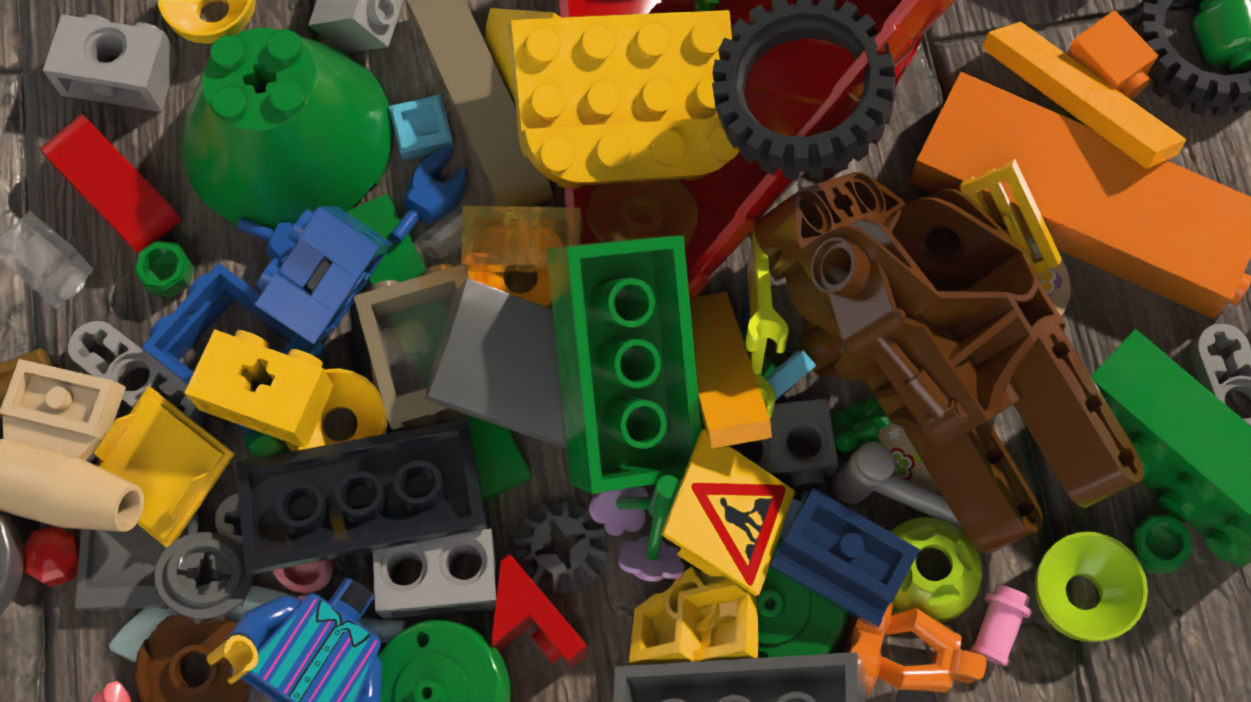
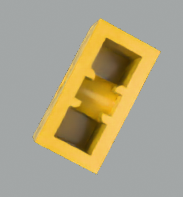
(284, 410)

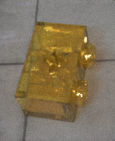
(516, 236)

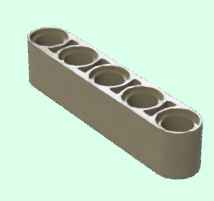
(478, 101)

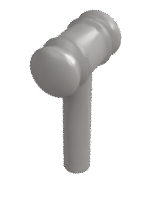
(872, 470)

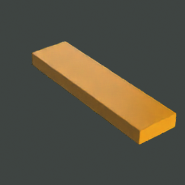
(1084, 95)
(725, 378)

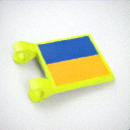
(760, 319)

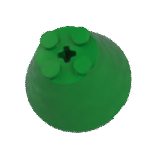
(283, 128)

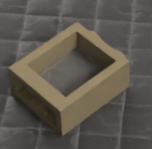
(403, 337)

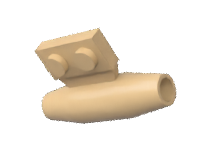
(48, 433)

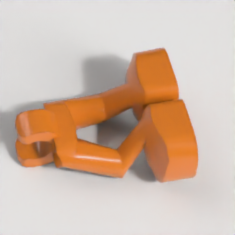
(947, 663)

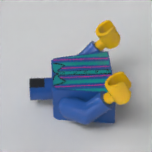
(307, 648)

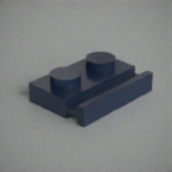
(844, 558)

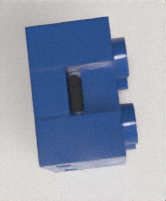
(322, 273)

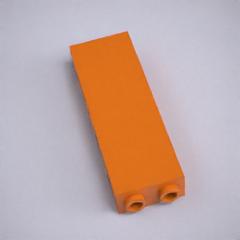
(1100, 205)

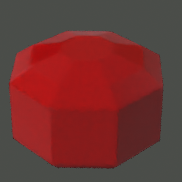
(51, 555)

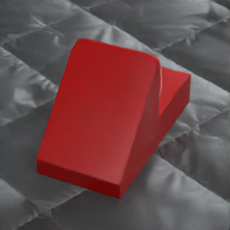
(523, 605)

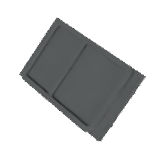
(120, 567)

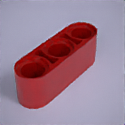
(110, 184)

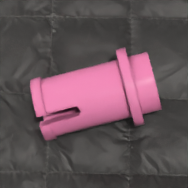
(1001, 624)

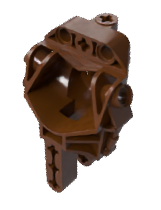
(946, 343)

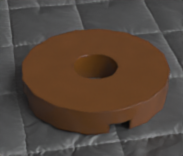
(164, 652)

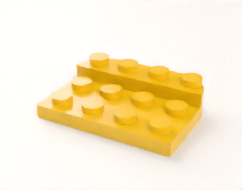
(619, 96)

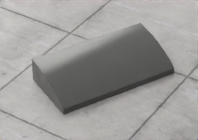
(500, 363)
(769, 679)

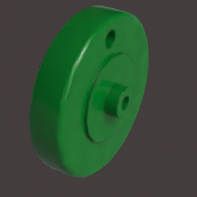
(795, 619)
(442, 665)

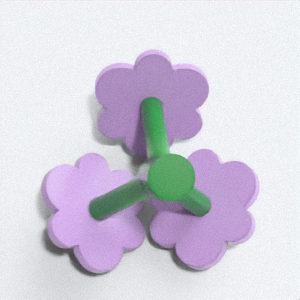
(624, 510)

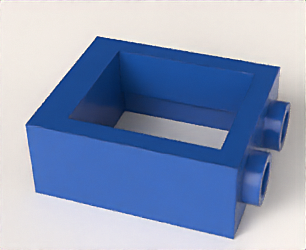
(204, 304)

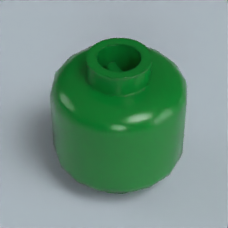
(1224, 33)

